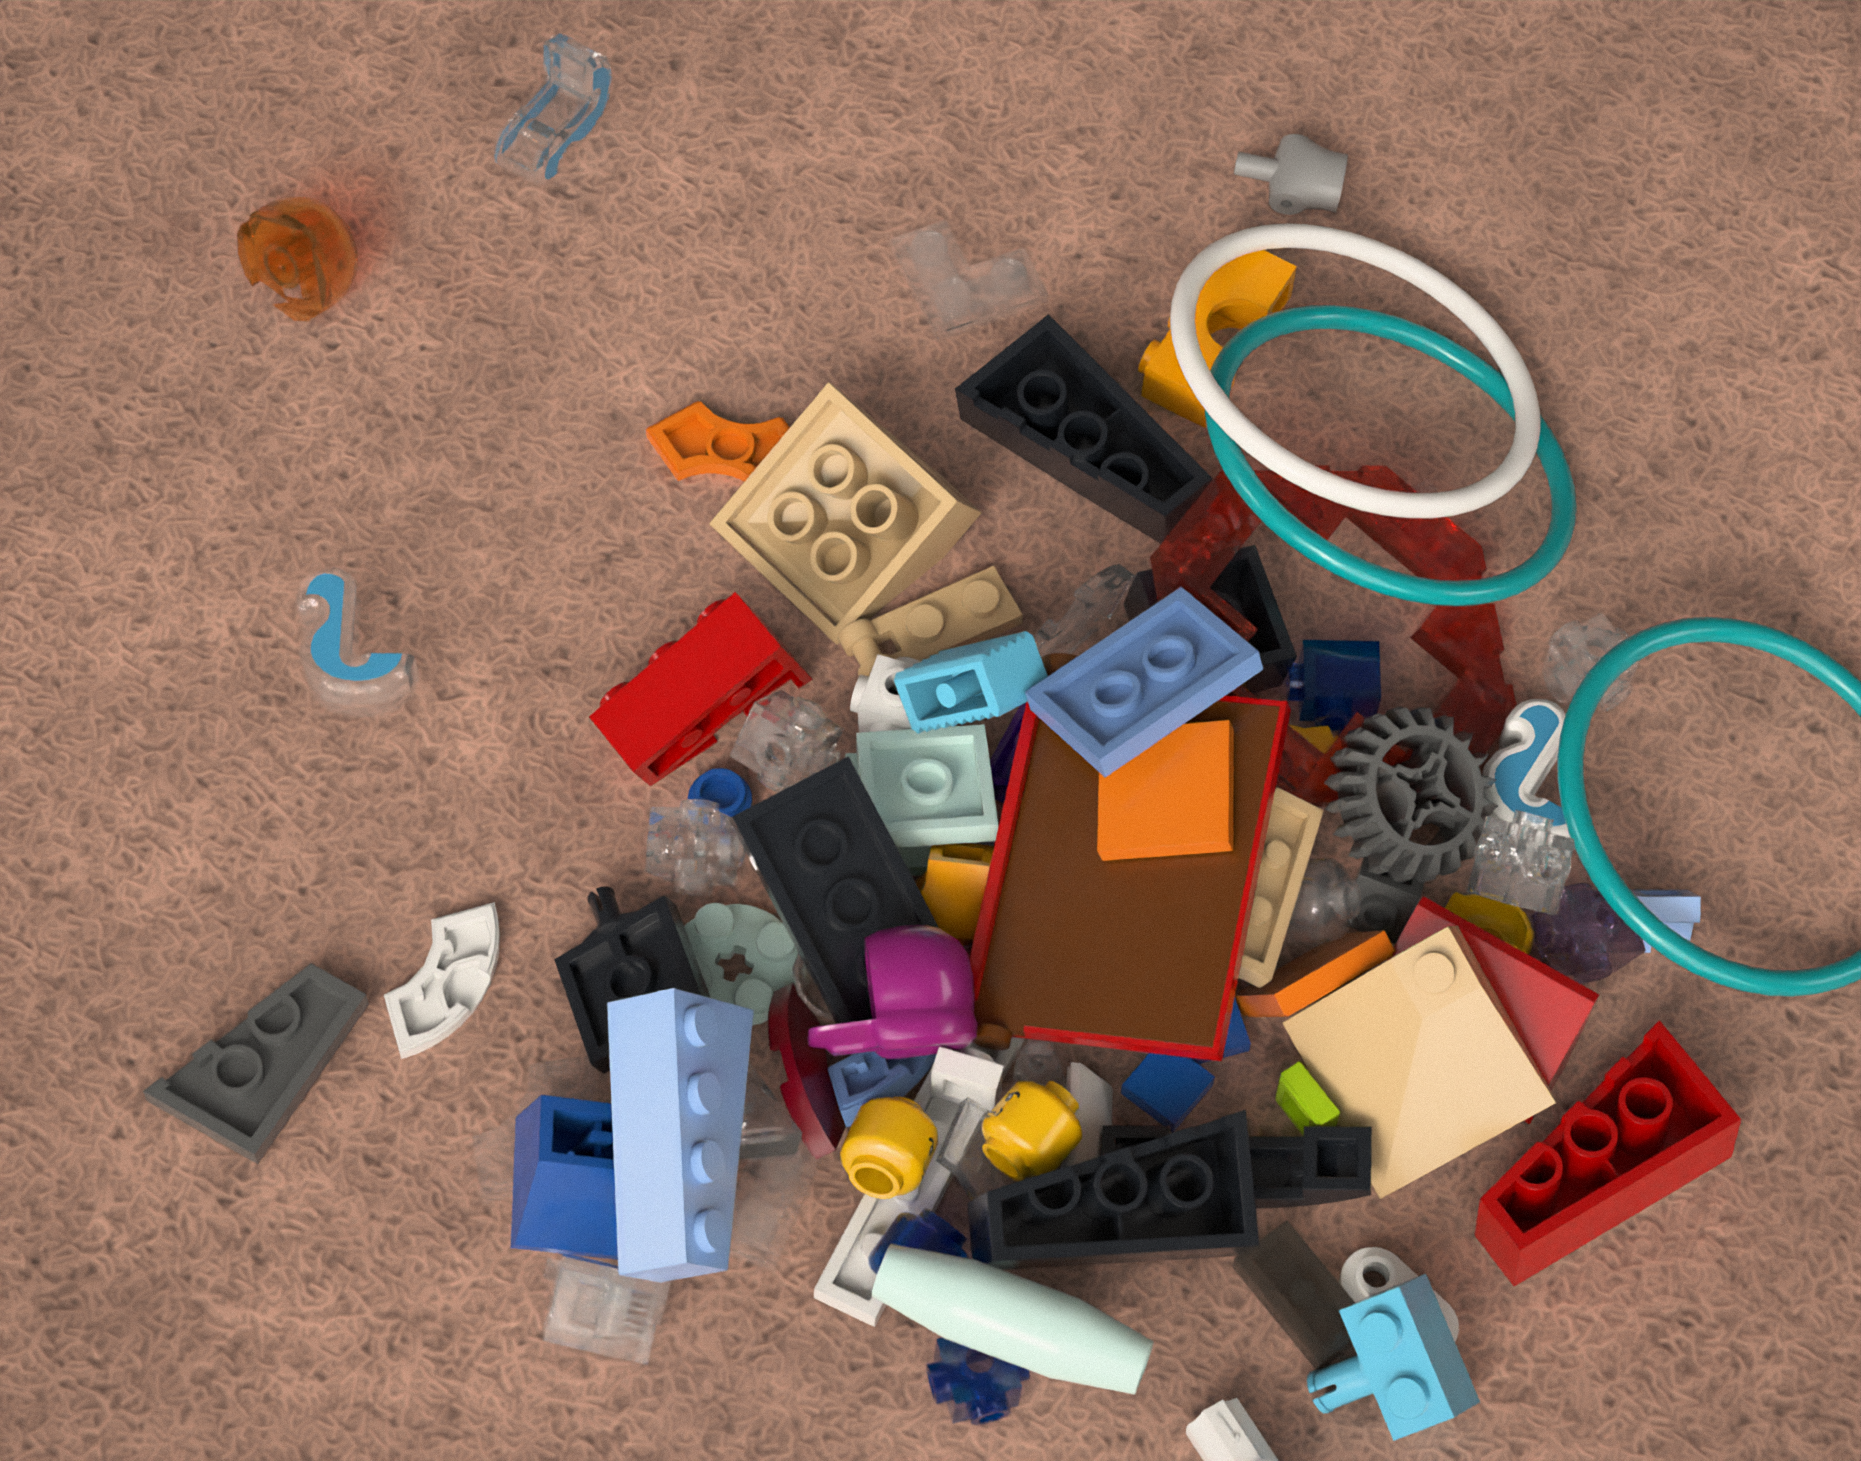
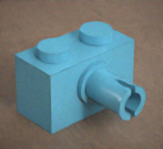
(1401, 1359)

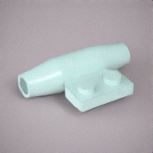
(1012, 1318)

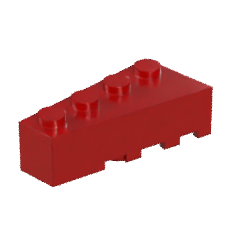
(1621, 1151)

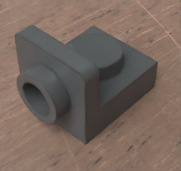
(1385, 902)

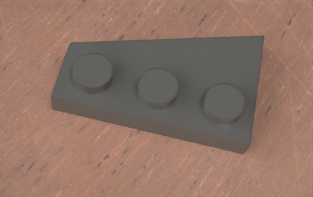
(265, 1066)

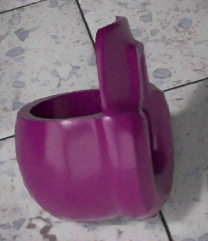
(916, 994)

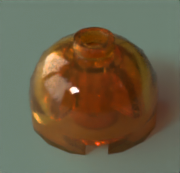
(299, 244)

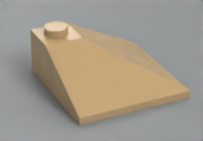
(843, 514)
(1420, 1059)

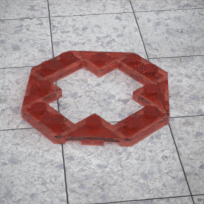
(1458, 637)

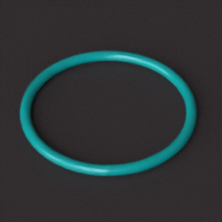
(1335, 558)
(1589, 847)

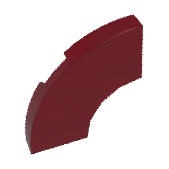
(809, 1087)

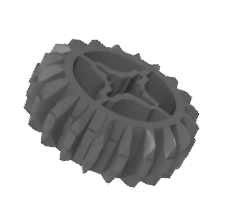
(1388, 802)

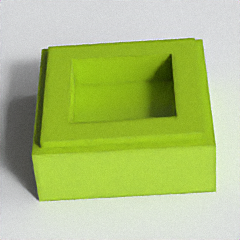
(1304, 1099)

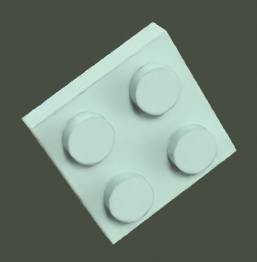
(930, 784)

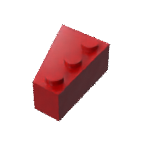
(695, 689)

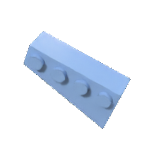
(676, 1130)

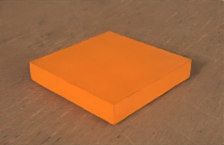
(1171, 797)
(1315, 974)

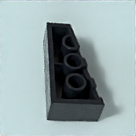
(1082, 429)
(1136, 1204)

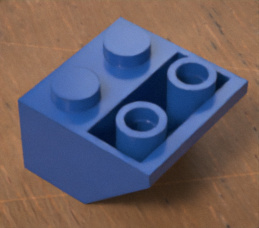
(564, 1178)

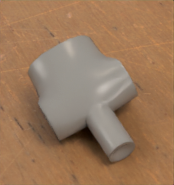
(1298, 176)

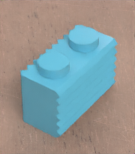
(970, 682)

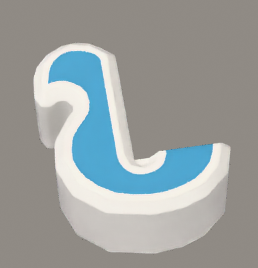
(1523, 761)

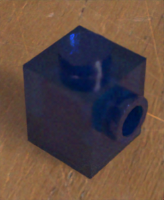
(1335, 681)

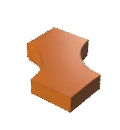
(703, 443)

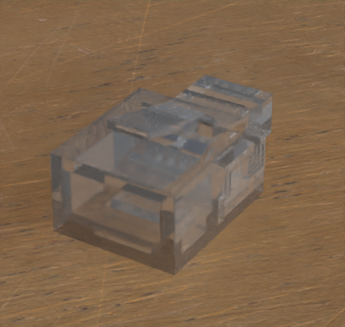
(602, 1310)

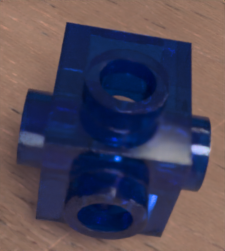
(970, 1394)

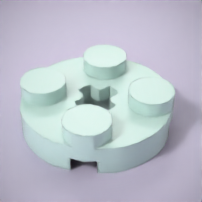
(745, 932)

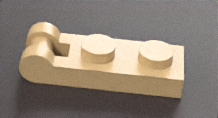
(939, 621)

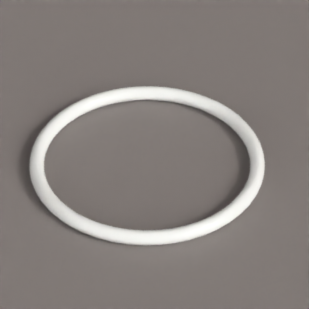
(1304, 473)

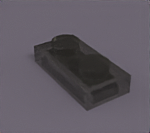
(1298, 1293)

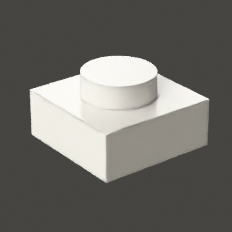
(965, 1075)

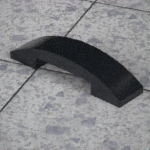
(1288, 1170)

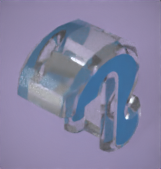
(557, 113)
(329, 651)

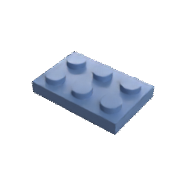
(1143, 681)

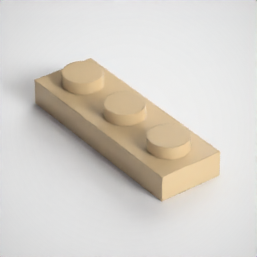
(1281, 872)

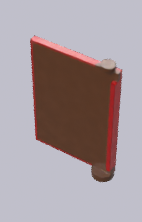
(1123, 946)

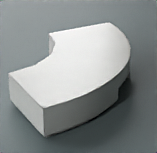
(449, 982)

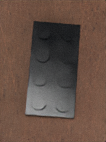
(831, 878)

